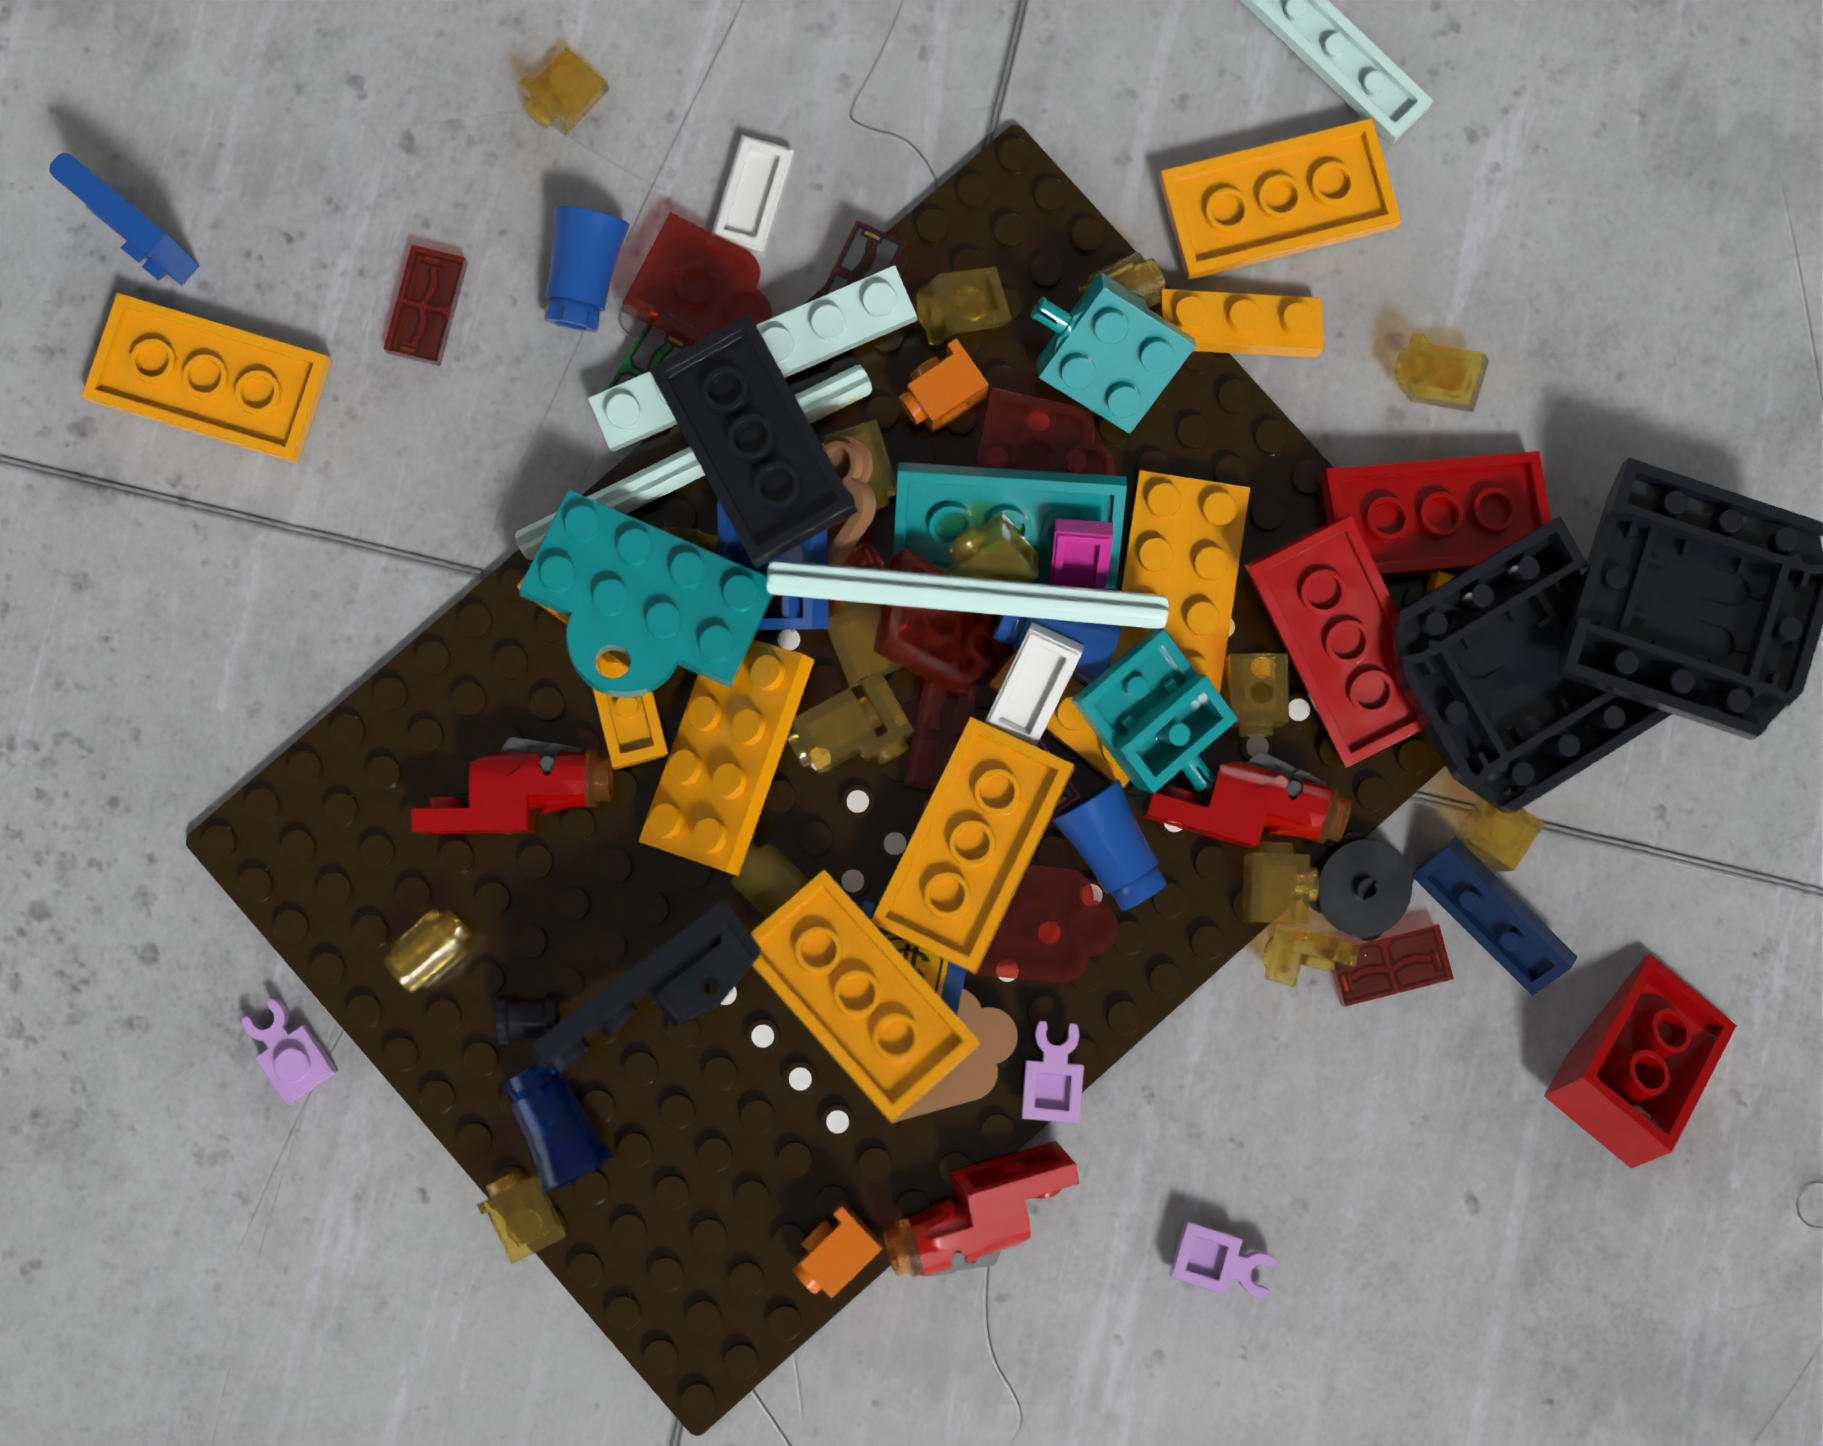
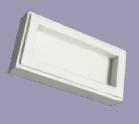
(753, 194)
(1034, 684)

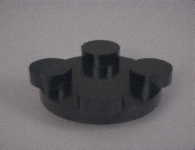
(1363, 886)

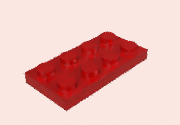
(1439, 510)
(1338, 636)

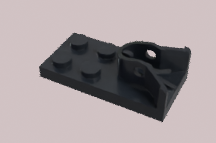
(753, 441)
(708, 951)

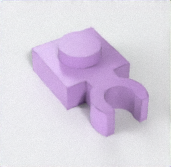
(293, 1059)
(1052, 1085)
(1213, 1258)

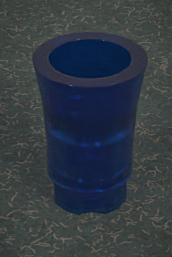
(555, 1128)

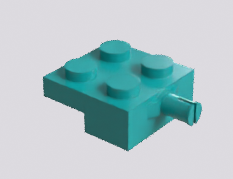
(1111, 351)
(1155, 713)

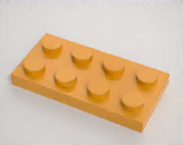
(1279, 199)
(207, 378)
(1189, 549)
(726, 759)
(972, 845)
(860, 997)

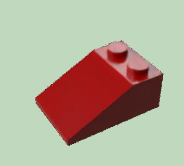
(1642, 1064)

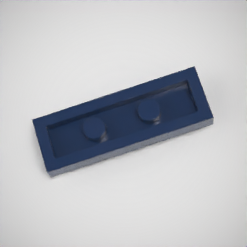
(1494, 916)

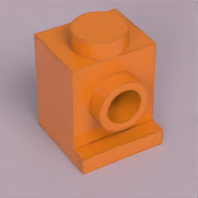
(943, 388)
(836, 1252)

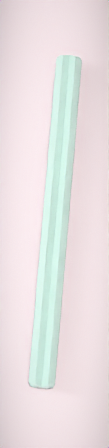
(684, 467)
(967, 594)

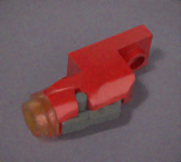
(516, 781)
(1255, 797)
(986, 1213)

